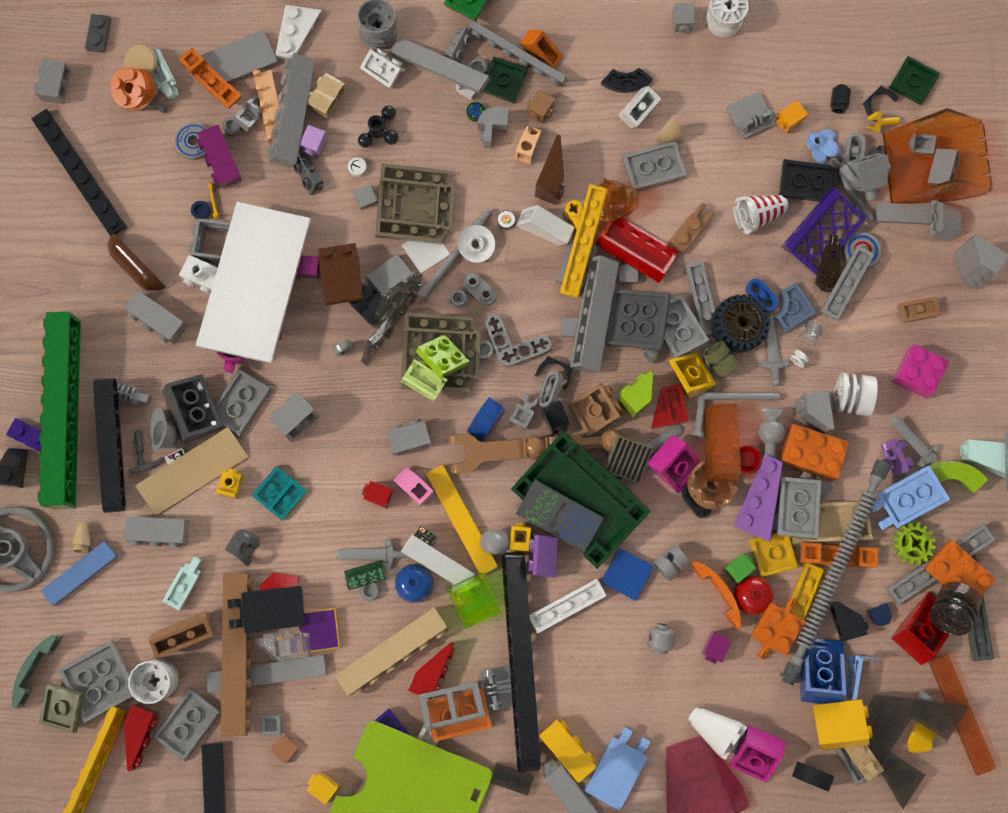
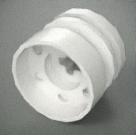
(725, 21)
(860, 394)
(142, 682)

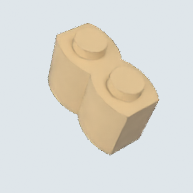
(326, 95)

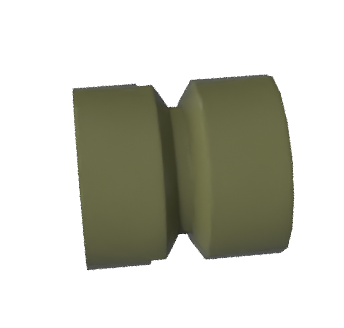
(722, 360)

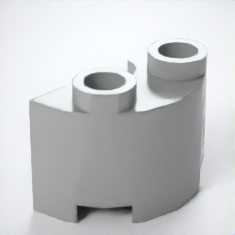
(946, 220)

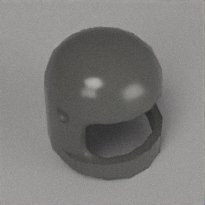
(237, 543)

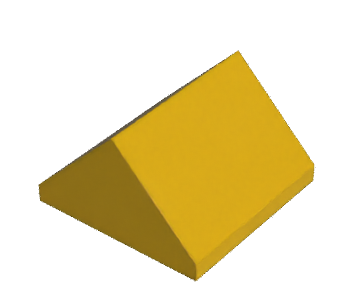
(692, 374)

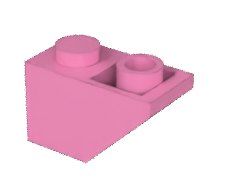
(414, 486)

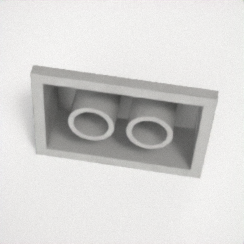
(978, 261)

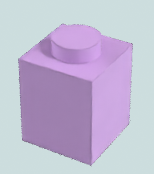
(313, 141)

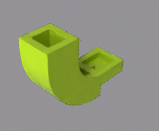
(965, 474)

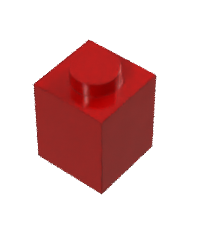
(377, 494)

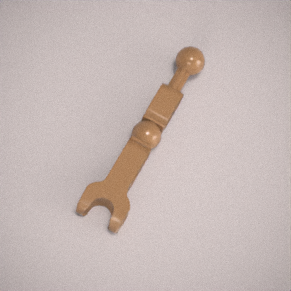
(518, 448)

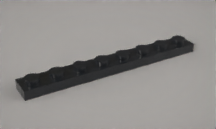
(79, 172)

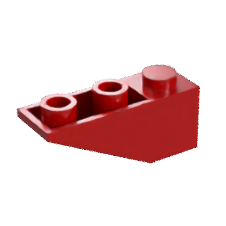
(428, 675)
(136, 732)

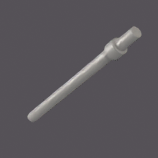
(451, 259)

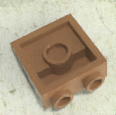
(596, 409)

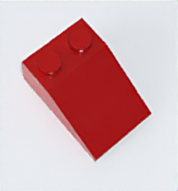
(918, 634)

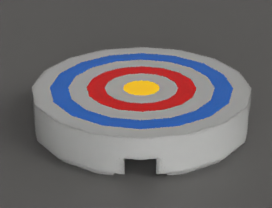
(867, 242)

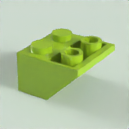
(637, 397)

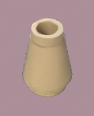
(81, 540)

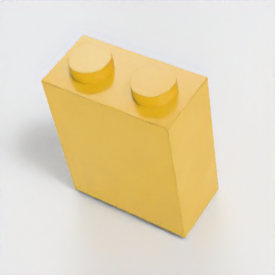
(842, 724)

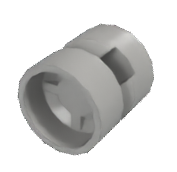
(671, 562)

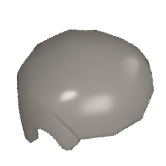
(494, 541)

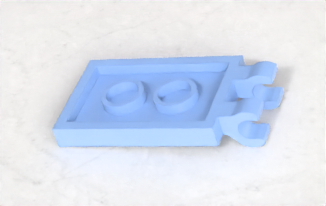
(910, 498)
(617, 770)

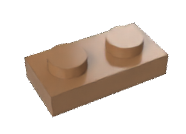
(919, 309)

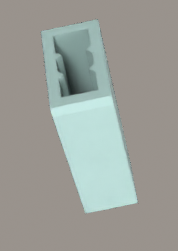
(985, 455)

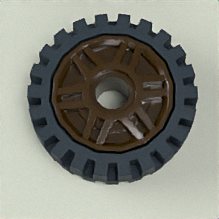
(750, 314)

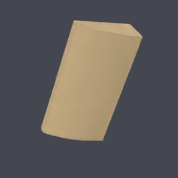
(833, 523)

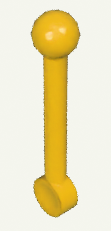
(216, 215)

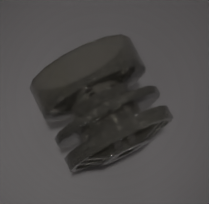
(955, 608)

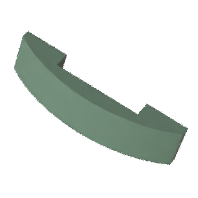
(20, 690)

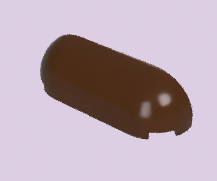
(133, 265)

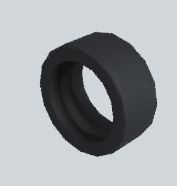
(813, 776)

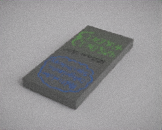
(559, 515)

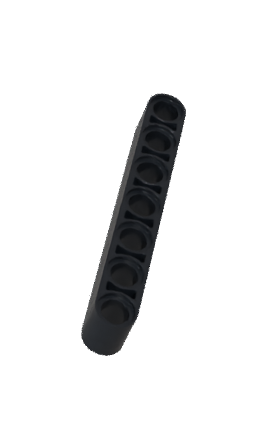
(109, 445)

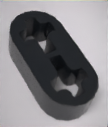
(692, 504)

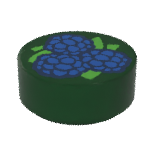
(474, 110)

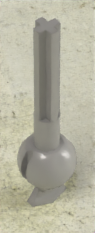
(771, 431)

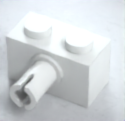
(198, 273)

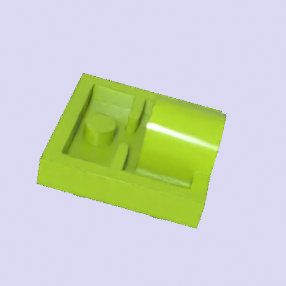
(442, 356)

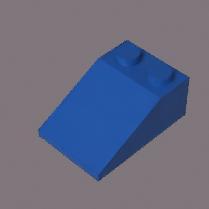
(823, 673)

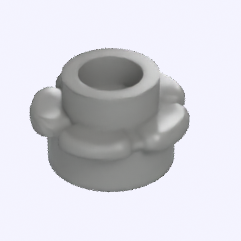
(458, 294)

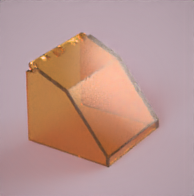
(911, 171)

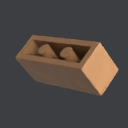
(181, 635)

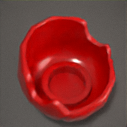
(750, 459)

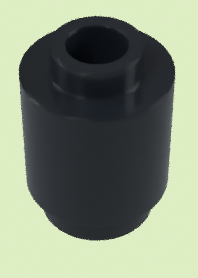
(840, 99)

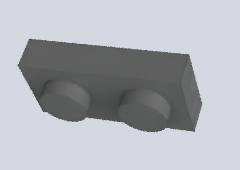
(98, 33)

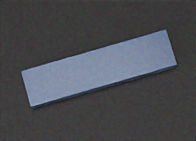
(79, 573)

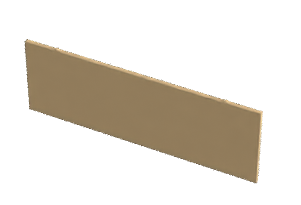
(191, 471)

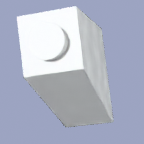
(545, 225)

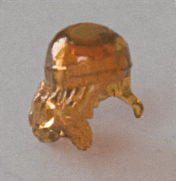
(619, 200)

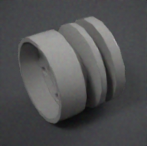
(377, 23)

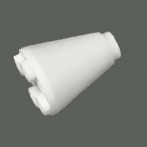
(717, 730)

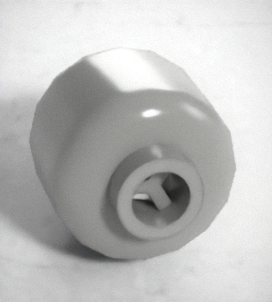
(661, 638)

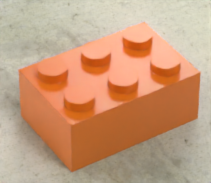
(813, 452)

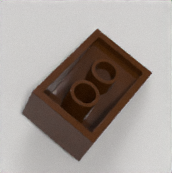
(550, 182)
(340, 274)

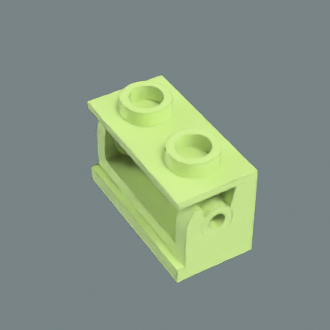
(423, 380)

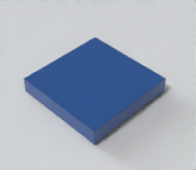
(627, 574)

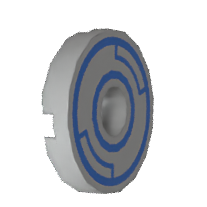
(183, 138)

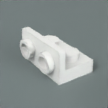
(382, 67)

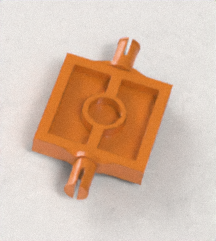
(777, 628)

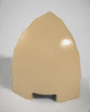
(670, 132)

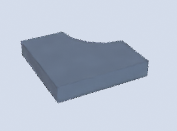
(795, 308)

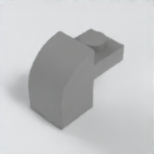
(492, 120)

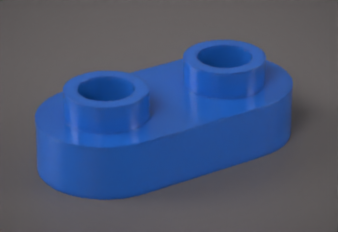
(763, 294)

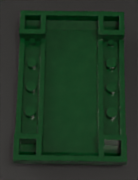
(582, 478)

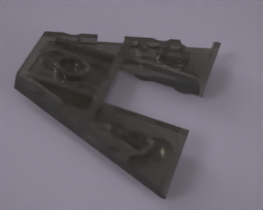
(394, 307)
(888, 720)

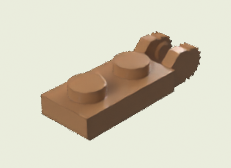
(690, 229)

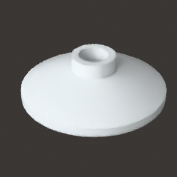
(485, 242)

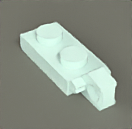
(163, 77)
(183, 584)

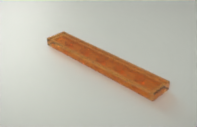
(967, 728)

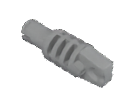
(132, 394)

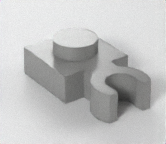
(522, 414)

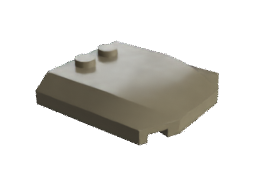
(414, 204)
(460, 330)

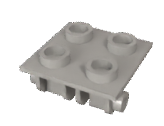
(751, 115)
(497, 687)

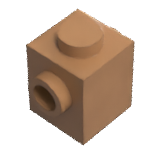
(540, 107)

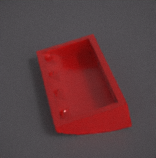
(637, 248)

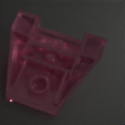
(700, 780)

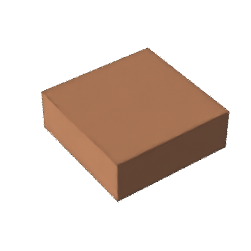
(284, 749)

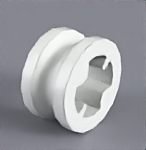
(799, 359)

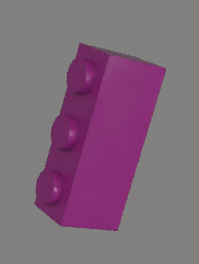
(218, 156)

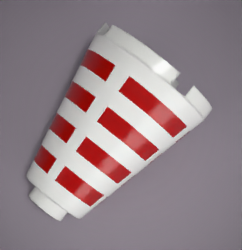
(757, 211)

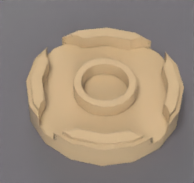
(141, 58)

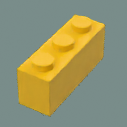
(568, 750)

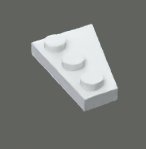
(294, 30)

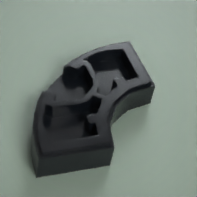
(626, 82)

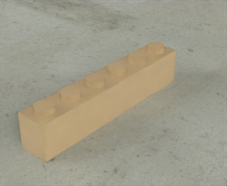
(391, 651)

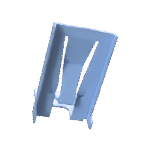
(852, 673)

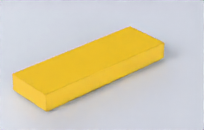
(806, 589)

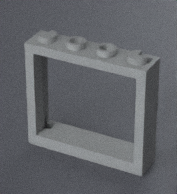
(566, 788)

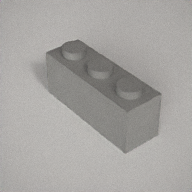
(155, 317)
(156, 531)

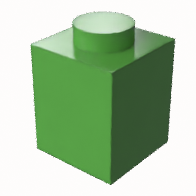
(739, 567)

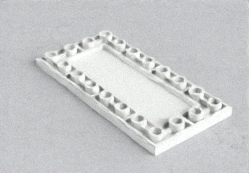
(253, 282)

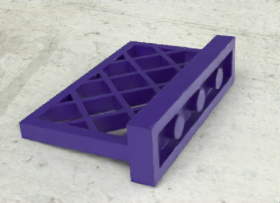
(814, 218)

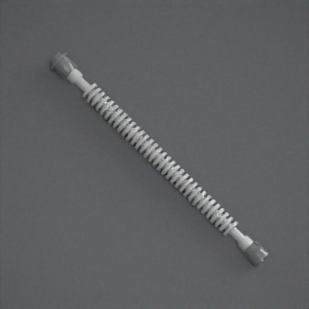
(793, 668)

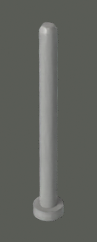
(697, 433)

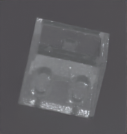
(285, 645)

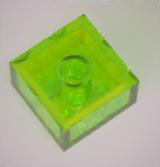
(473, 600)

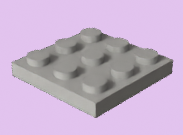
(101, 677)

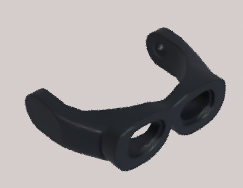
(881, 90)
(549, 360)

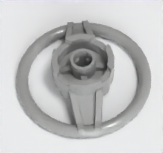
(17, 555)

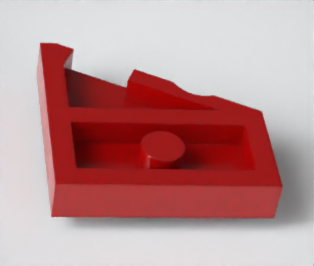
(670, 407)

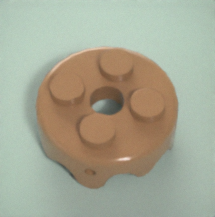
(702, 495)

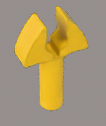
(881, 121)

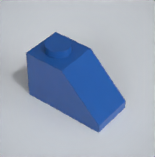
(486, 419)

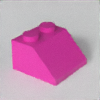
(674, 463)
(758, 753)

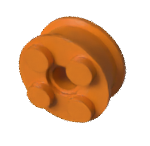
(132, 97)

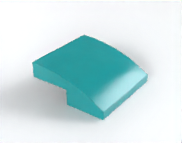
(278, 492)

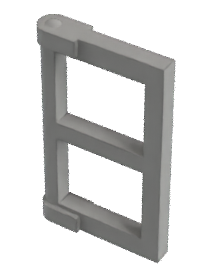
(454, 720)

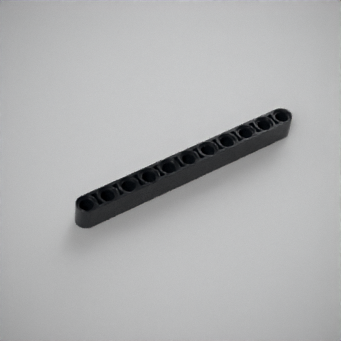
(521, 662)

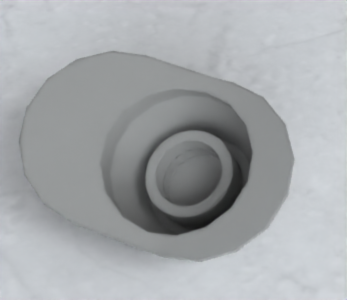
(162, 431)

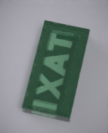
(365, 575)

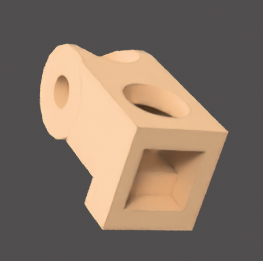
(527, 144)

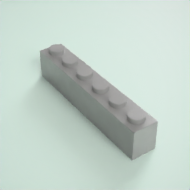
(291, 110)
(594, 314)

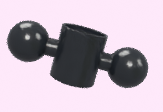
(391, 137)

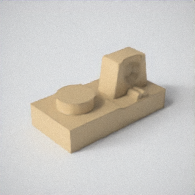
(865, 761)

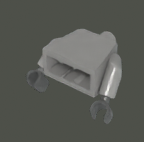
(867, 172)

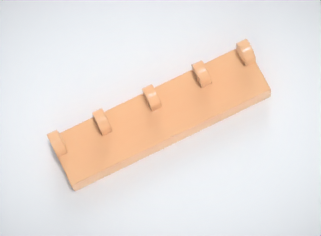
(268, 99)

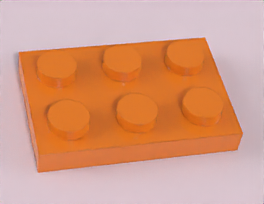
(955, 565)
(464, 706)

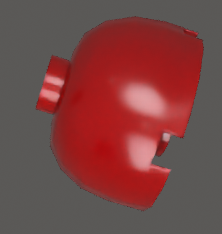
(753, 595)

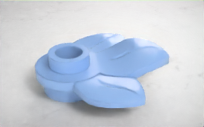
(826, 146)

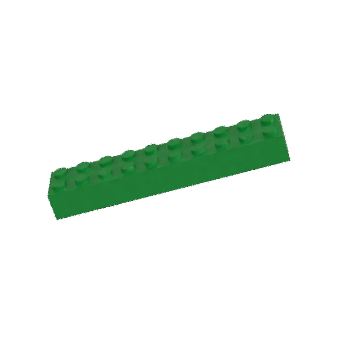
(60, 411)

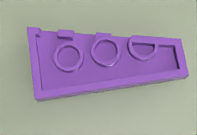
(761, 501)

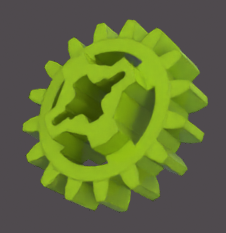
(909, 537)

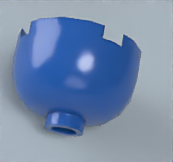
(414, 583)

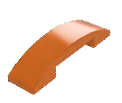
(210, 79)
(823, 554)
(732, 613)

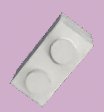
(639, 107)

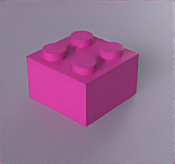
(920, 371)

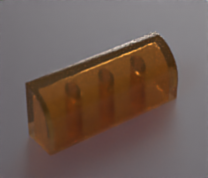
(722, 443)

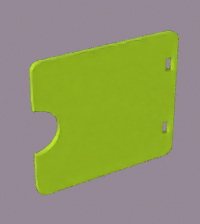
(412, 776)

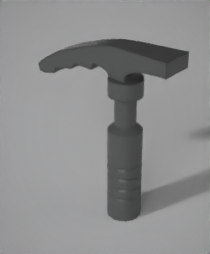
(139, 450)

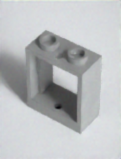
(199, 232)

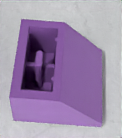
(544, 556)

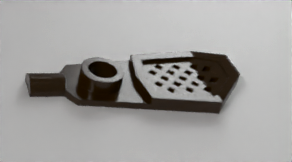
(829, 263)

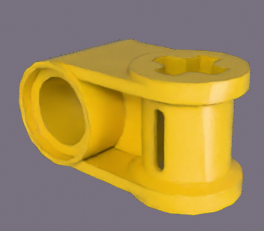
(573, 218)

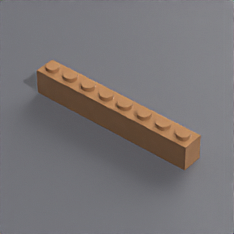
(235, 661)

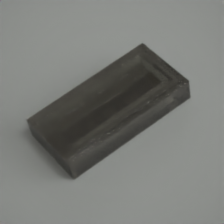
(511, 779)

